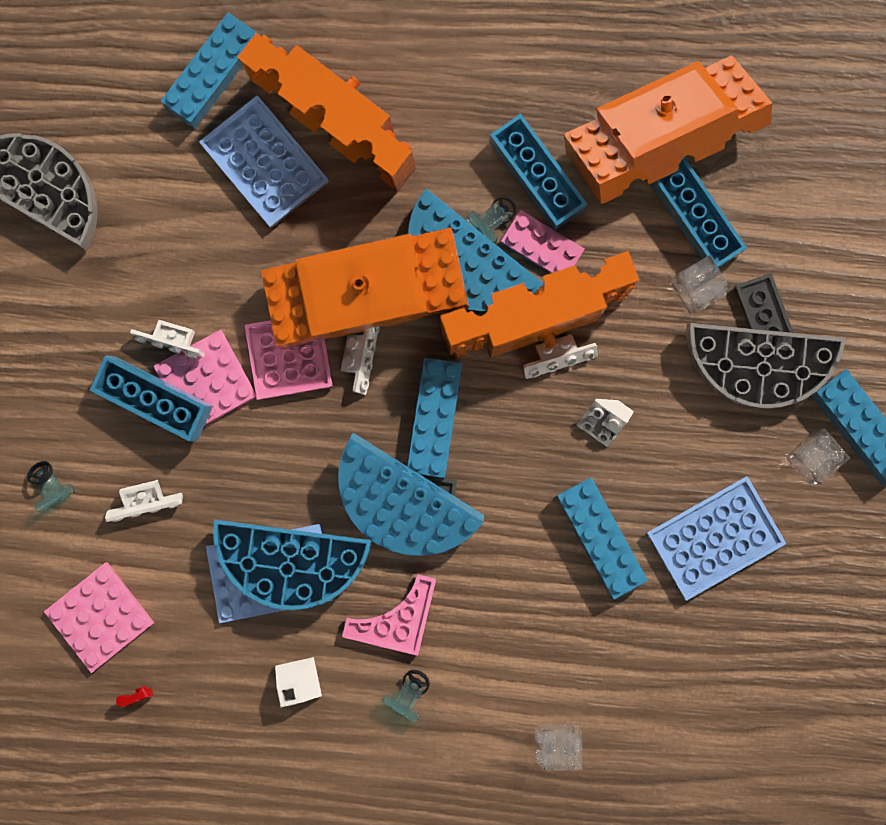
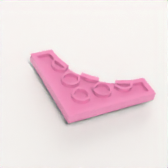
(399, 628)

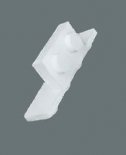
(171, 336)
(559, 357)
(359, 358)
(142, 499)

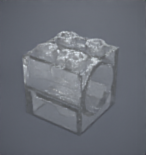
(700, 285)
(817, 457)
(559, 746)

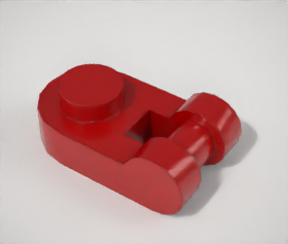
(141, 694)

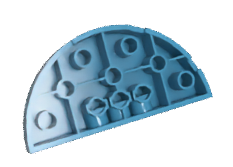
(482, 262)
(399, 505)
(287, 565)

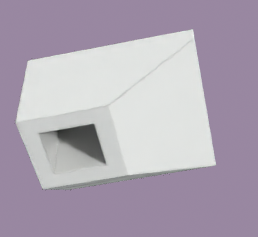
(605, 420)
(297, 681)

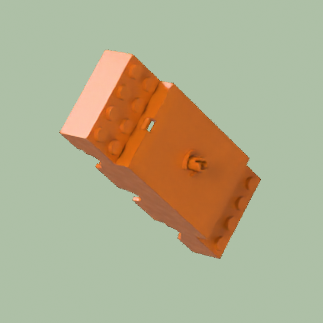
(330, 103)
(663, 123)
(364, 287)
(525, 318)

